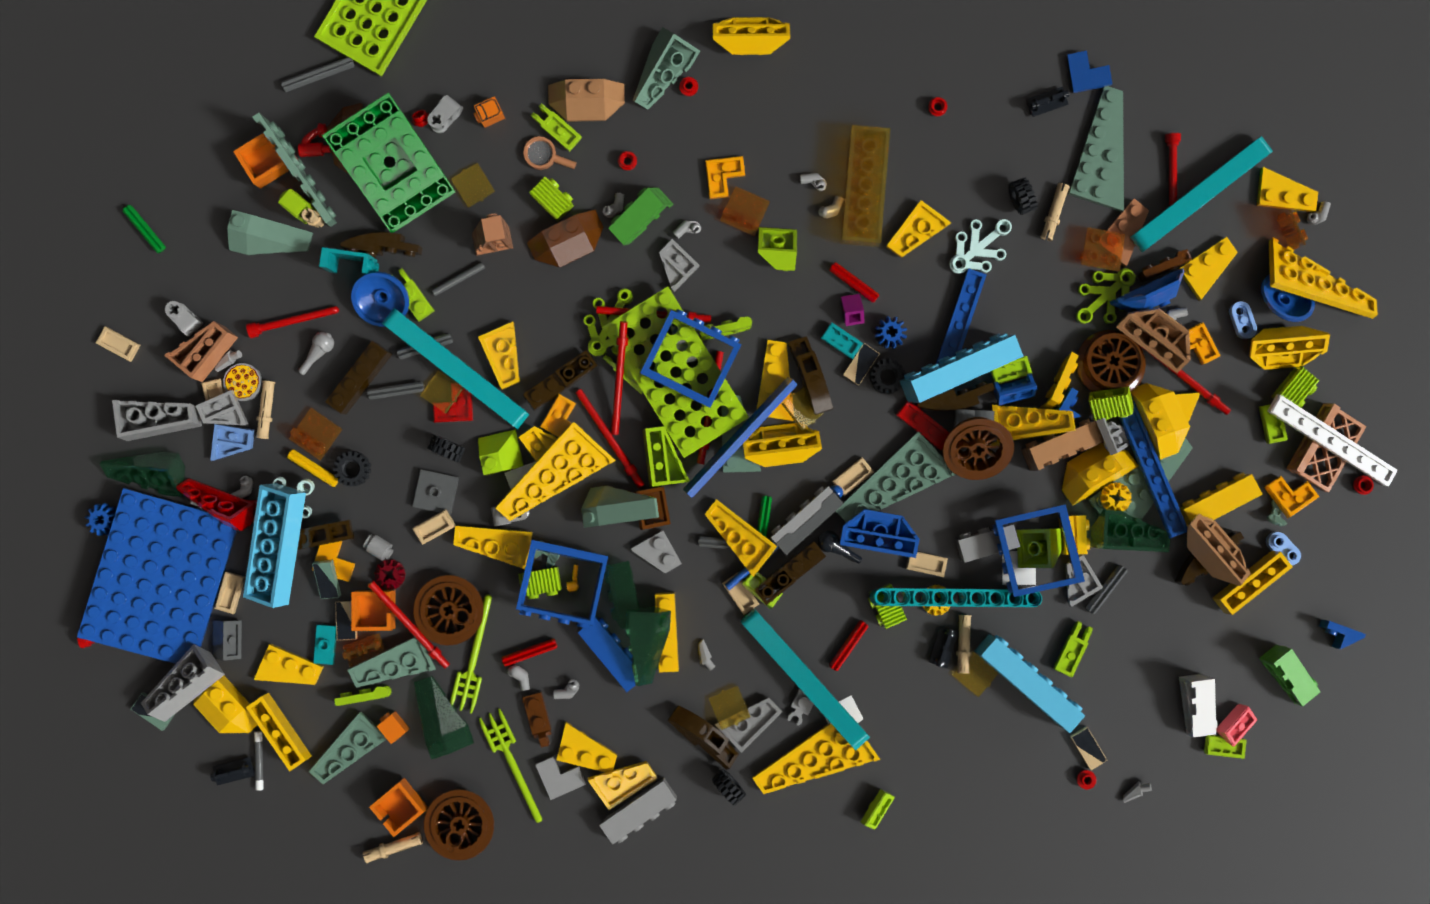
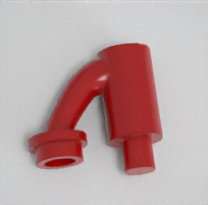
(309, 149)

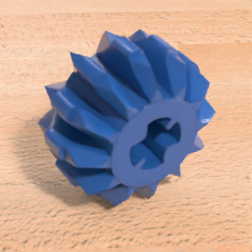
(887, 337)
(96, 521)

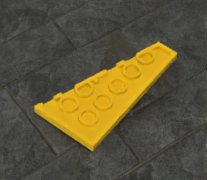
(1312, 281)
(561, 466)
(815, 757)

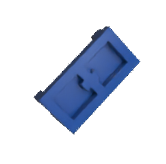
(1015, 390)

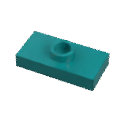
(841, 340)
(325, 644)

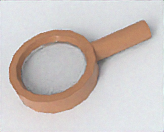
(541, 154)

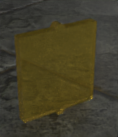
(473, 185)
(442, 391)
(800, 409)
(979, 675)
(729, 707)

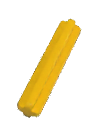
(313, 468)

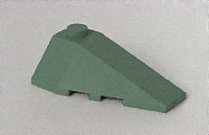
(665, 63)
(259, 235)

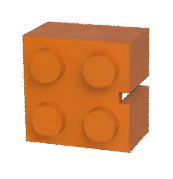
(261, 161)
(370, 613)
(401, 805)

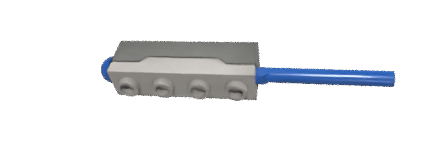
(801, 524)

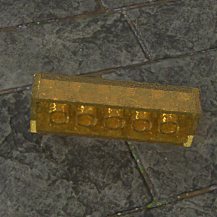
(865, 186)

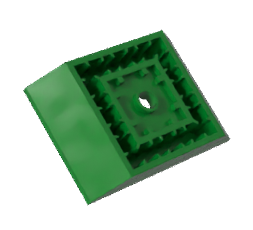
(396, 191)

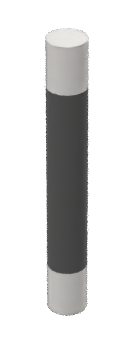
(258, 760)

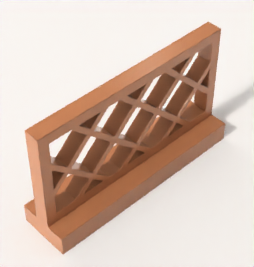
(1308, 447)

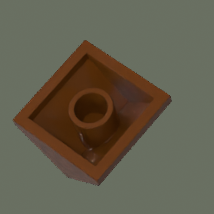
(663, 519)

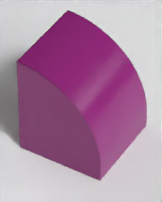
(852, 310)

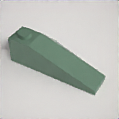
(611, 506)

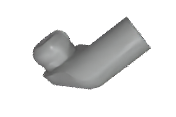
(815, 179)
(616, 208)
(1319, 216)
(687, 227)
(521, 675)

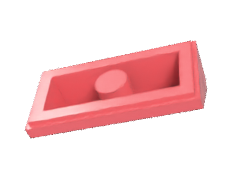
(1236, 724)

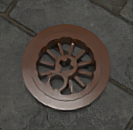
(1104, 338)
(957, 460)
(423, 619)
(446, 846)

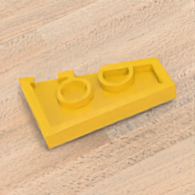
(917, 229)
(1208, 266)
(502, 354)
(1062, 378)
(287, 667)
(622, 783)

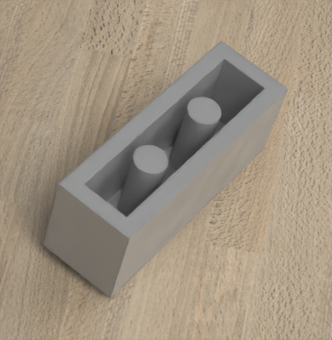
(984, 543)

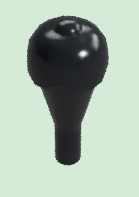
(830, 542)

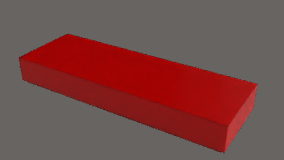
(923, 424)

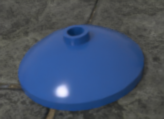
(370, 302)
(1285, 304)

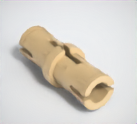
(313, 218)

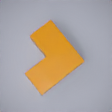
(719, 170)
(1202, 344)
(556, 419)
(1290, 501)
(330, 552)

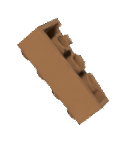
(1062, 445)

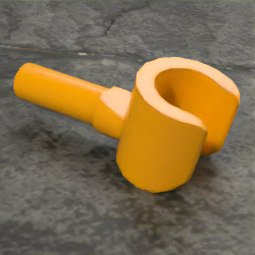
(573, 585)

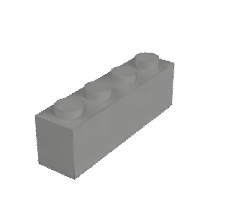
(638, 810)

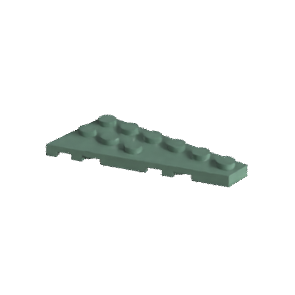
(1101, 162)
(296, 167)
(904, 474)
(1137, 486)

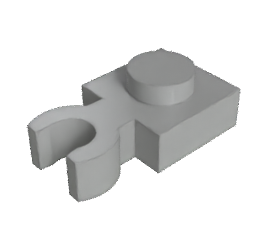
(801, 704)

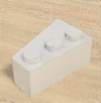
(1199, 704)

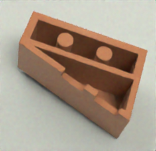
(491, 235)
(203, 351)

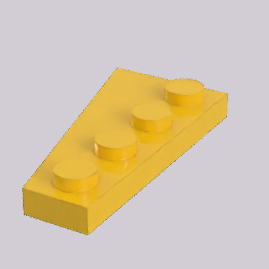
(774, 373)
(1033, 422)
(743, 539)
(498, 544)

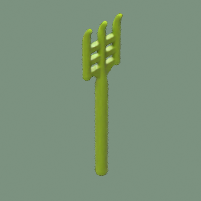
(469, 675)
(504, 747)

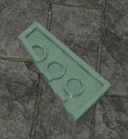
(737, 461)
(399, 661)
(351, 745)

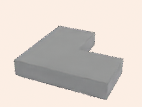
(557, 782)

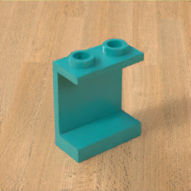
(330, 259)

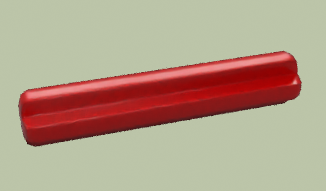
(854, 282)
(848, 645)
(529, 652)

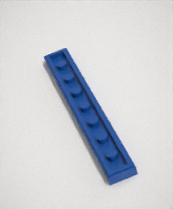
(740, 437)
(1153, 474)

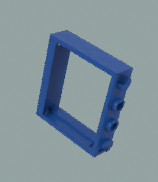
(713, 332)
(1070, 544)
(567, 552)

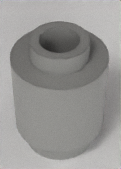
(378, 547)

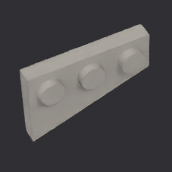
(747, 731)

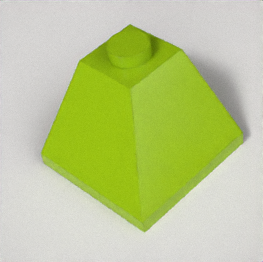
(778, 247)
(500, 452)
(1039, 547)

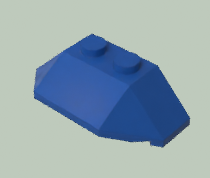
(1151, 294)
(880, 533)

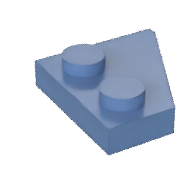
(230, 440)

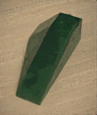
(154, 470)
(1123, 532)
(647, 634)
(441, 724)

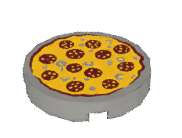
(244, 381)

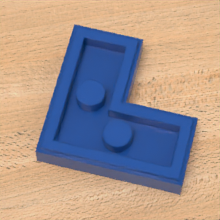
(1085, 78)

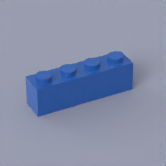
(610, 652)

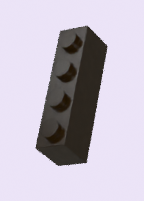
(358, 378)

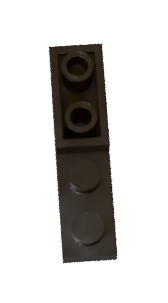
(376, 243)
(811, 375)
(560, 380)
(949, 401)
(325, 534)
(1192, 567)
(789, 573)
(704, 734)

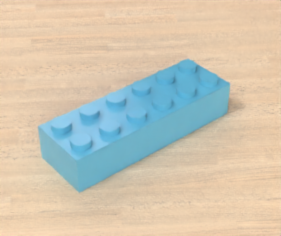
(961, 368)
(274, 545)
(1034, 686)

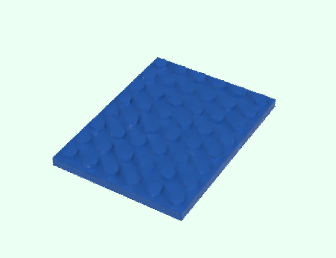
(157, 577)

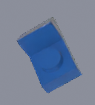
(1069, 401)
(1343, 635)

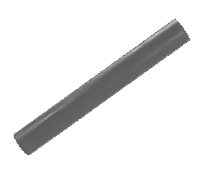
(459, 278)

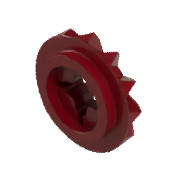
(398, 573)

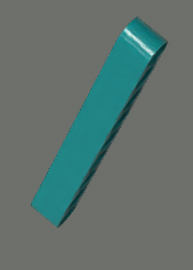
(1201, 194)
(455, 368)
(946, 595)
(805, 679)

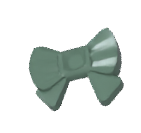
(1274, 517)
(552, 558)

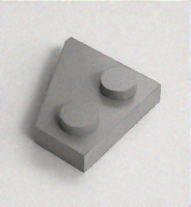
(677, 264)
(222, 410)
(1113, 435)
(658, 552)
(1080, 591)

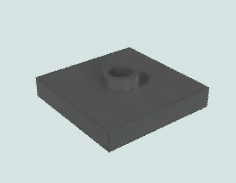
(435, 491)

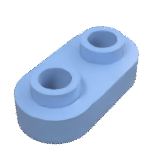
(1245, 319)
(1285, 546)

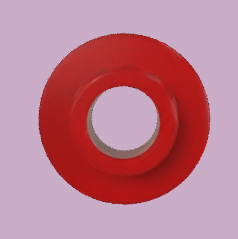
(688, 92)
(937, 101)
(420, 118)
(627, 154)
(1369, 485)
(1082, 775)

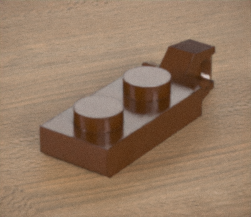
(1165, 265)
(538, 717)

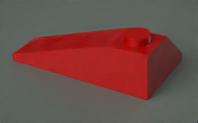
(221, 505)

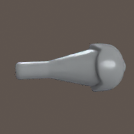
(321, 344)

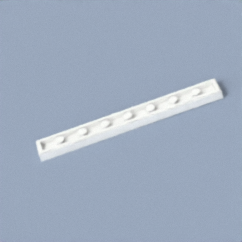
(1332, 440)

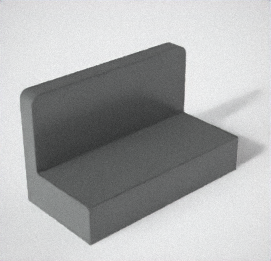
(227, 639)

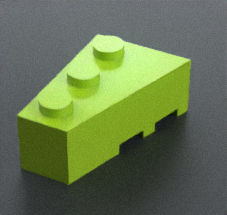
(661, 458)

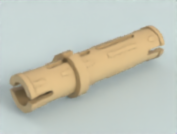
(1052, 219)
(265, 410)
(964, 644)
(384, 850)

